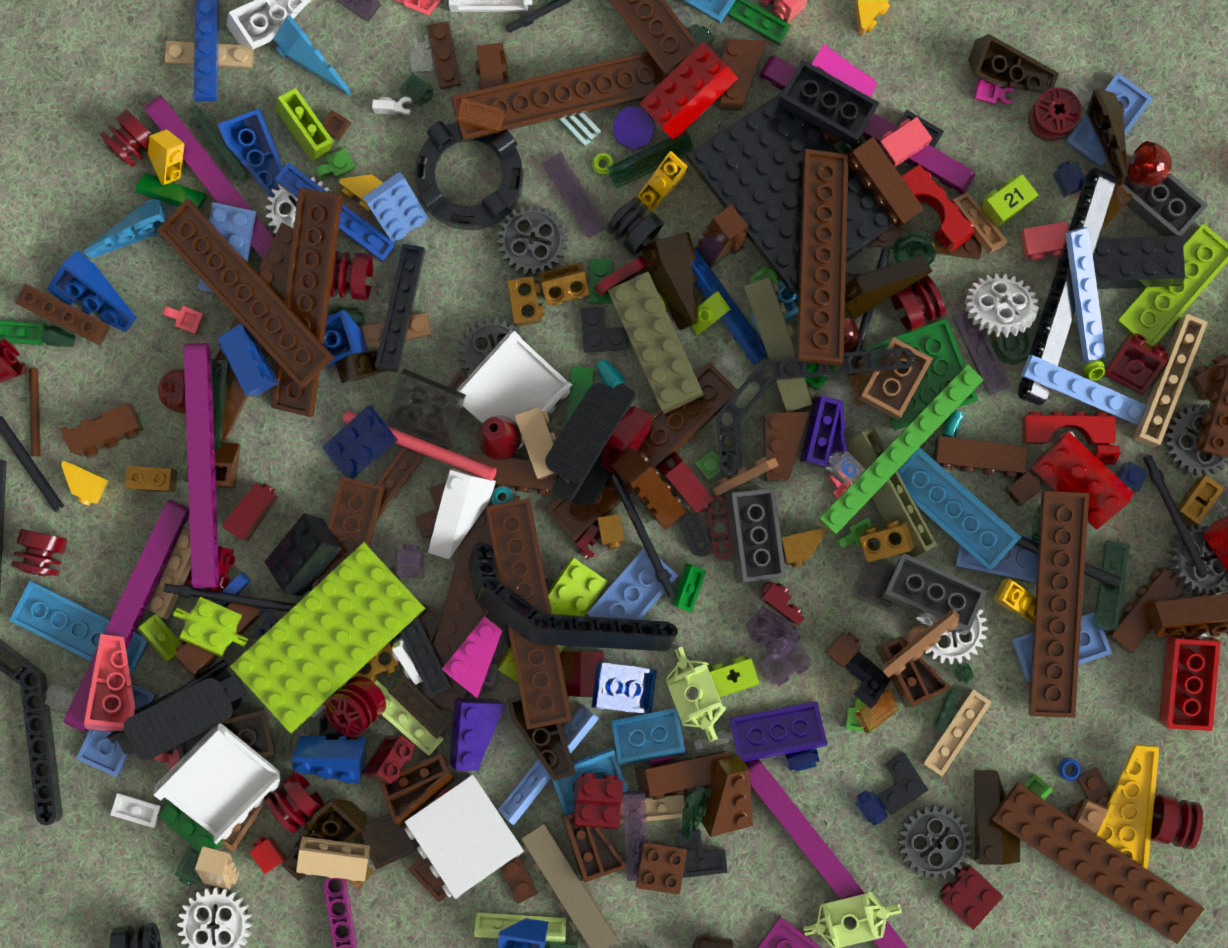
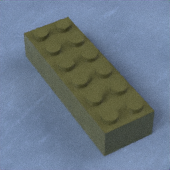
(656, 342)

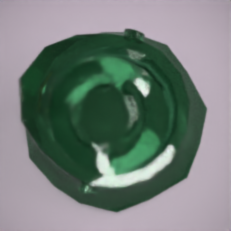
(914, 243)
(1014, 348)

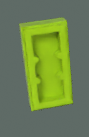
(710, 312)

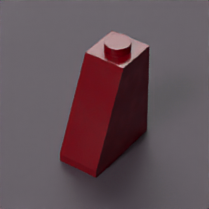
(628, 433)
(686, 483)
(250, 511)

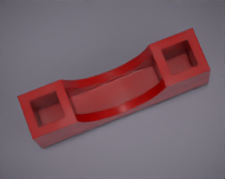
(954, 228)
(1096, 429)

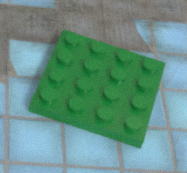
(938, 343)

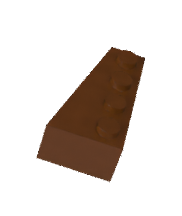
(723, 236)
(194, 658)

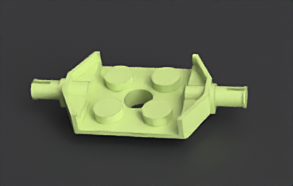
(707, 707)
(864, 908)

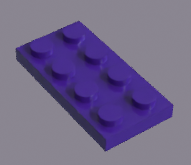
(778, 731)

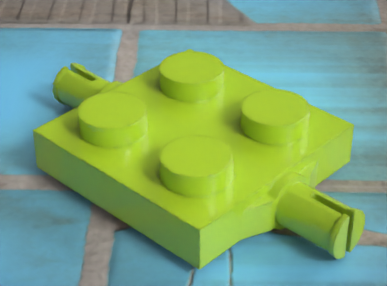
(210, 627)

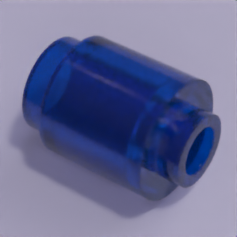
(802, 760)
(871, 807)

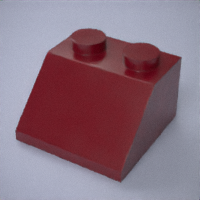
(580, 671)

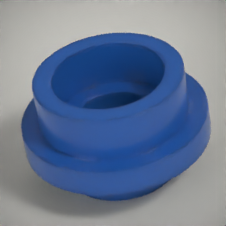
(1076, 769)

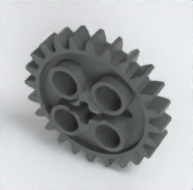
(527, 259)
(472, 355)
(1188, 456)
(1188, 575)
(949, 857)

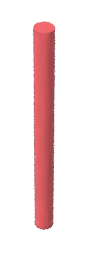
(437, 452)

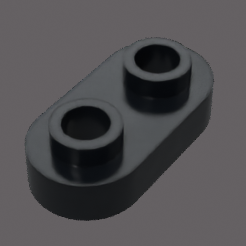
(695, 535)

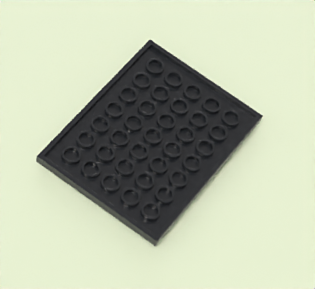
(760, 173)

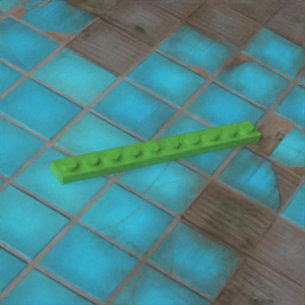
(900, 449)

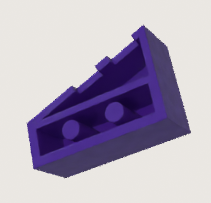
(824, 432)
(472, 731)

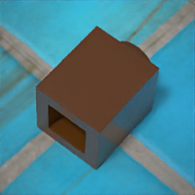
(1024, 488)
(843, 648)

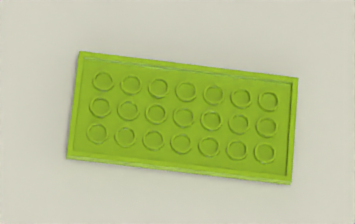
(327, 637)

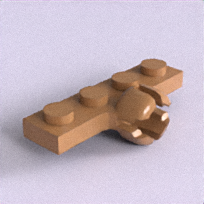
(921, 639)

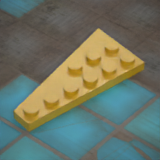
(1132, 805)

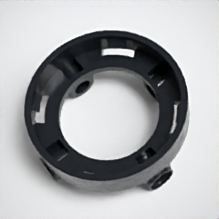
(495, 205)

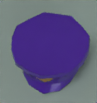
(633, 127)

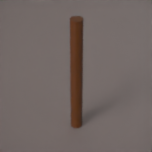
(34, 411)

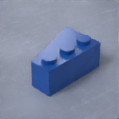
(247, 361)
(330, 758)

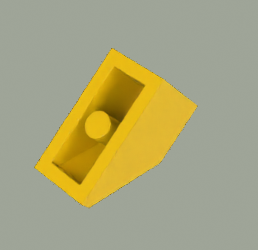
(84, 483)

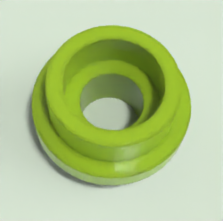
(602, 157)
(1094, 370)

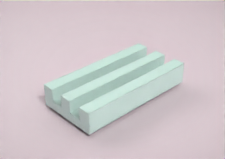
(597, 131)

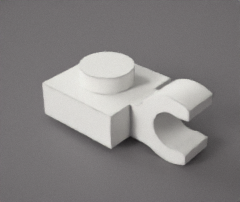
(388, 106)

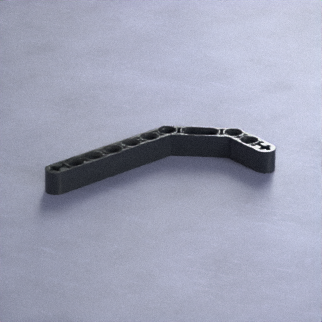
(779, 374)
(560, 629)
(34, 736)

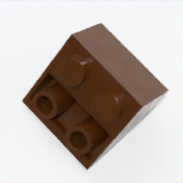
(225, 465)

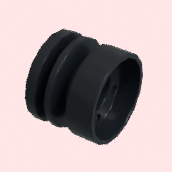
(631, 223)
(143, 937)

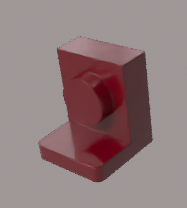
(589, 537)

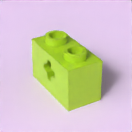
(746, 679)

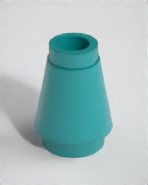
(609, 374)

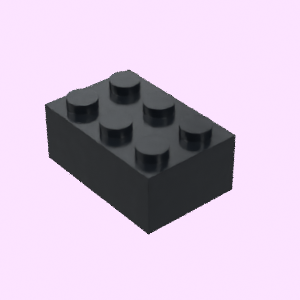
(303, 555)

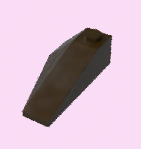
(1108, 124)
(992, 842)

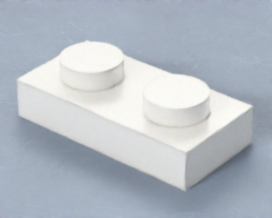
(401, 653)
(136, 810)

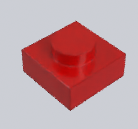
(1107, 453)

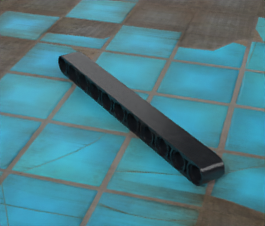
(1060, 301)

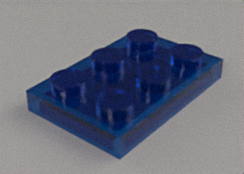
(360, 443)
(623, 688)

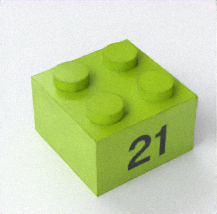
(1009, 200)

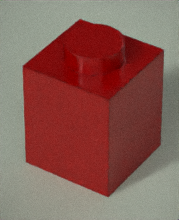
(267, 854)

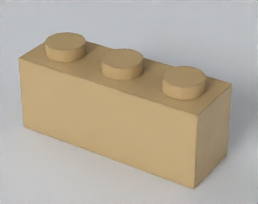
(537, 439)
(333, 859)
(216, 868)

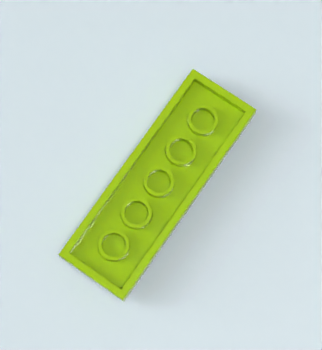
(1161, 307)
(571, 595)

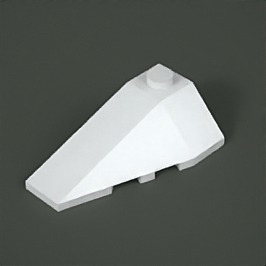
(261, 19)
(460, 507)

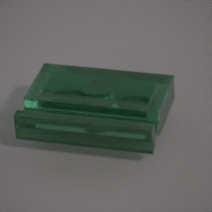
(693, 813)

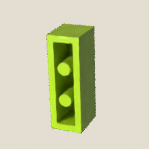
(303, 124)

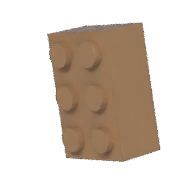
(893, 389)

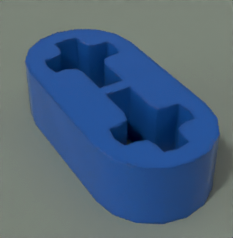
(235, 587)

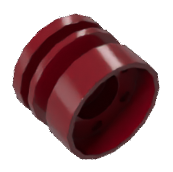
(1047, 124)
(127, 138)
(351, 275)
(919, 301)
(39, 553)
(355, 706)
(291, 805)
(1179, 822)

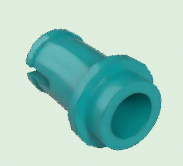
(953, 424)

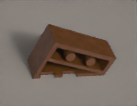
(743, 59)
(491, 65)
(103, 431)
(781, 441)
(917, 681)
(416, 787)
(730, 798)
(591, 850)

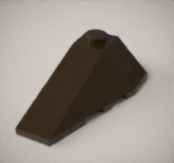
(1008, 67)
(671, 269)
(878, 285)
(547, 742)
(333, 821)

